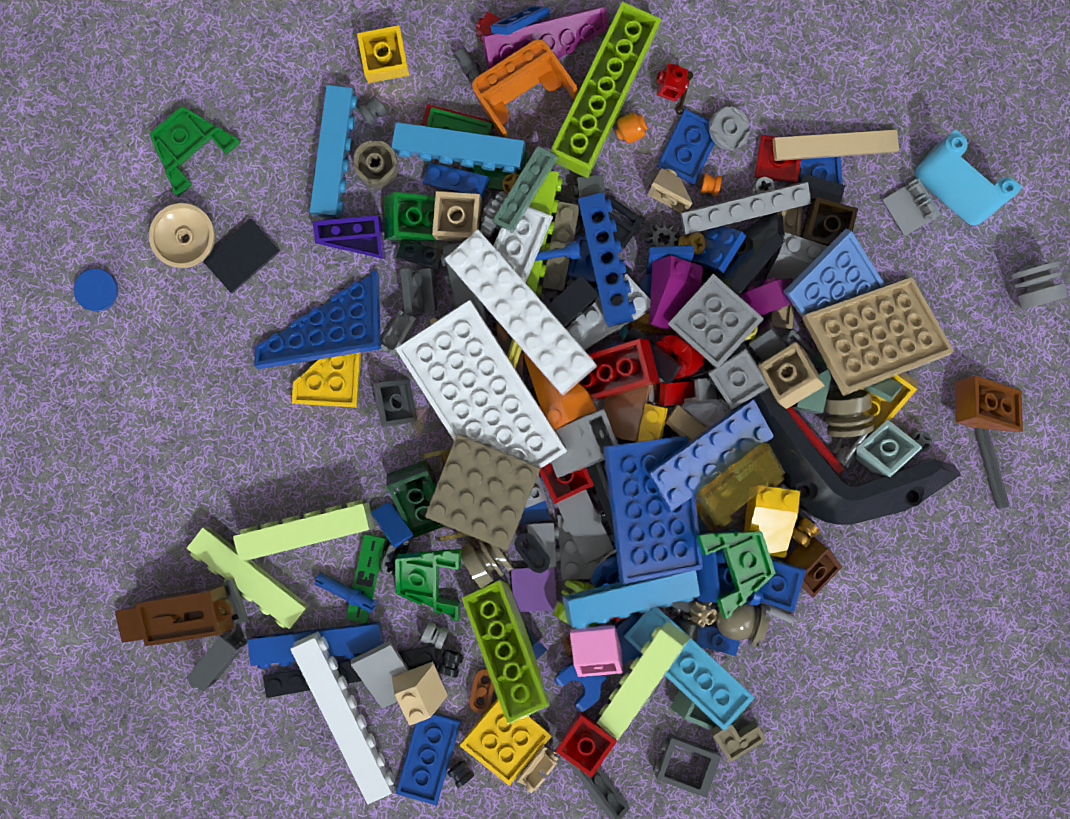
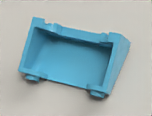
(960, 184)

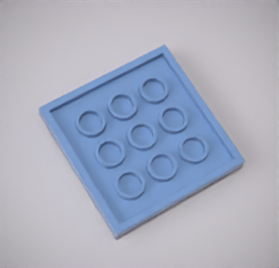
(834, 276)

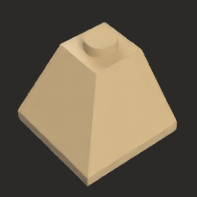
(670, 191)

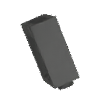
(215, 661)
(708, 772)

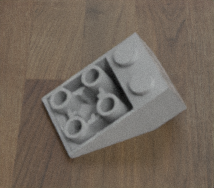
(584, 443)

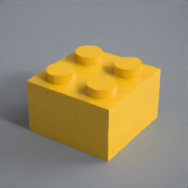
(383, 54)

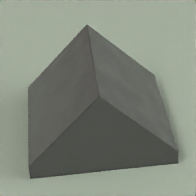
(395, 402)

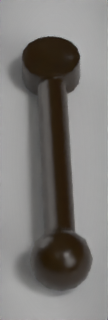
(679, 110)

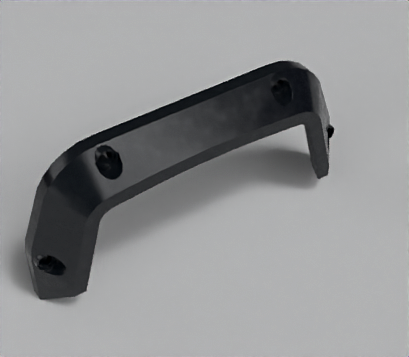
(826, 493)

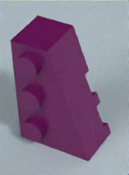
(767, 297)

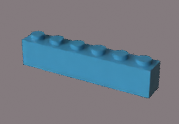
(459, 146)
(333, 151)
(622, 599)

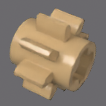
(703, 613)

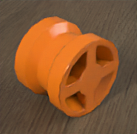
(710, 184)

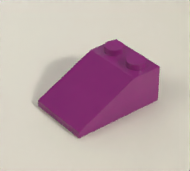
(671, 288)

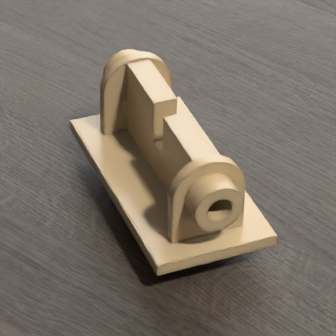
(543, 761)

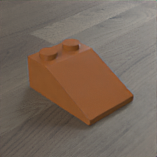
(988, 405)

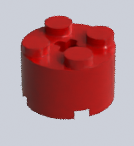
(683, 353)

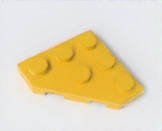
(329, 382)

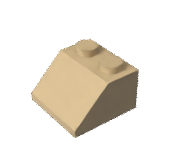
(419, 692)

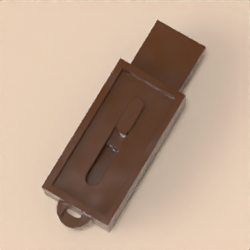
(177, 617)

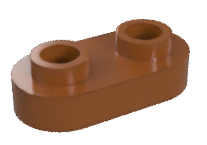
(481, 689)

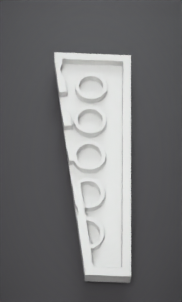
(591, 325)

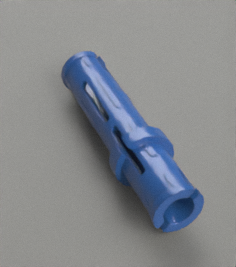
(353, 596)

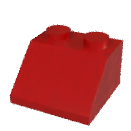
(564, 486)
(585, 744)

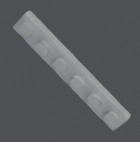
(745, 207)

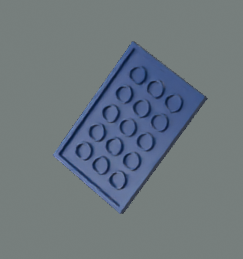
(647, 535)

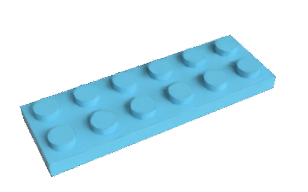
(696, 673)

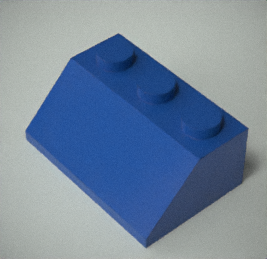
(715, 577)

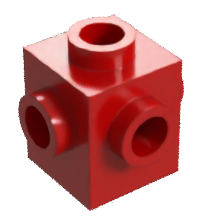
(672, 82)

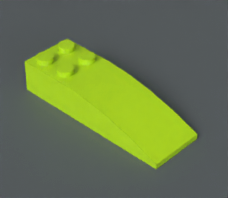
(506, 650)

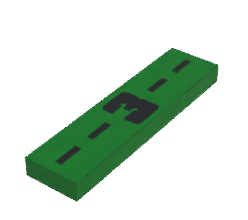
(366, 574)

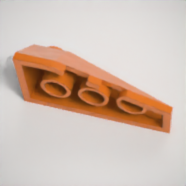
(559, 408)

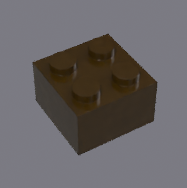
(827, 220)

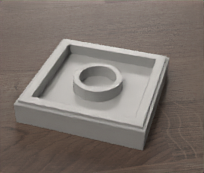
(739, 379)

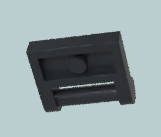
(624, 231)

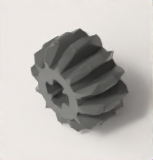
(664, 233)

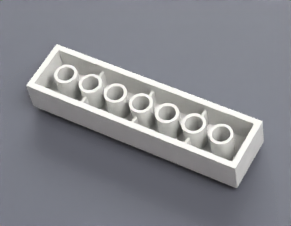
(520, 312)

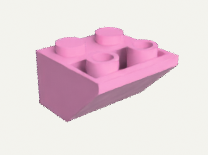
(596, 651)

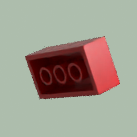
(621, 370)

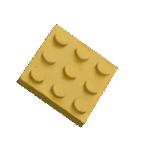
(504, 746)

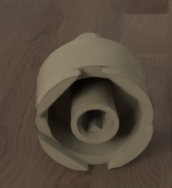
(377, 152)

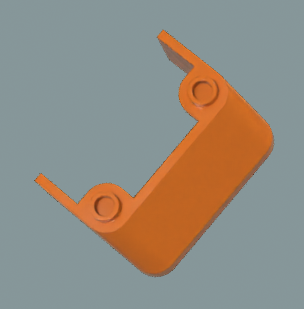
(515, 76)

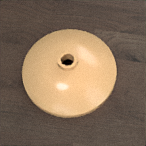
(168, 232)

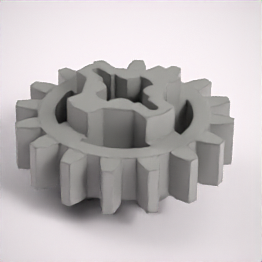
(489, 212)

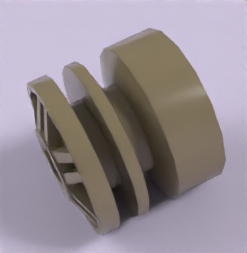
(849, 413)
(484, 560)

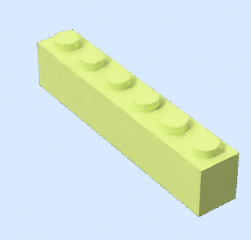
(249, 577)
(642, 680)

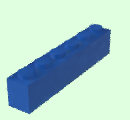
(341, 640)

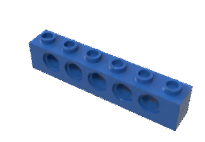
(590, 208)

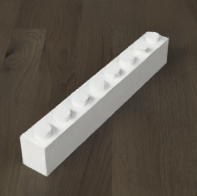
(342, 717)

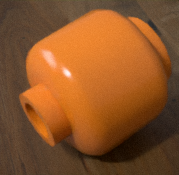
(631, 127)

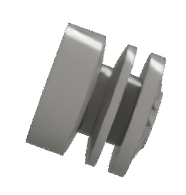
(1040, 285)

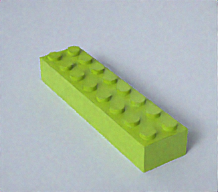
(605, 89)

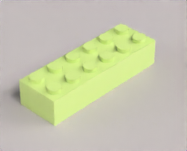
(302, 532)

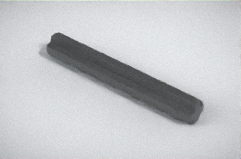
(992, 468)

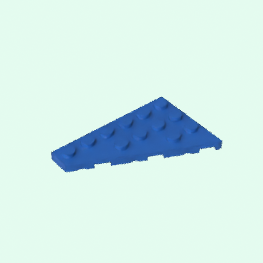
(336, 329)

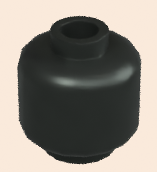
(688, 626)

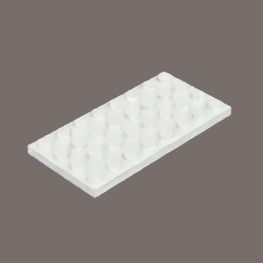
(479, 388)

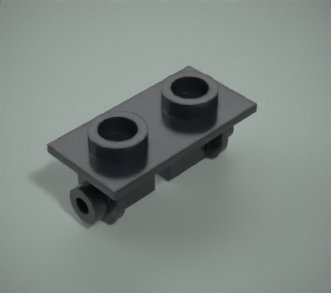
(419, 254)

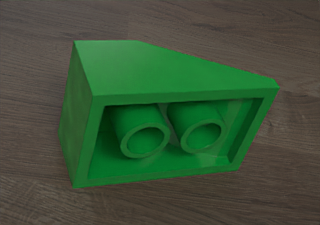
(409, 217)

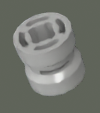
(439, 637)

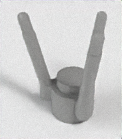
(846, 455)

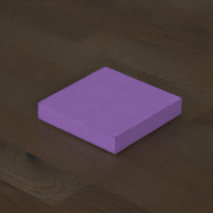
(534, 590)

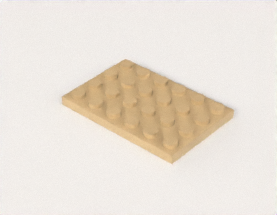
(877, 335)

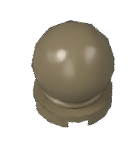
(745, 623)

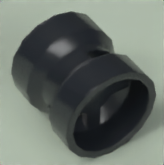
(450, 663)

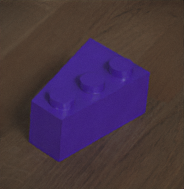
(354, 234)

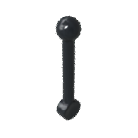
(695, 375)

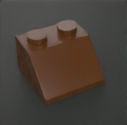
(819, 565)

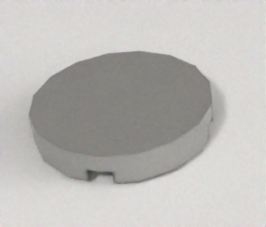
(729, 128)

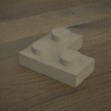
(738, 743)

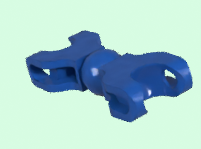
(592, 684)

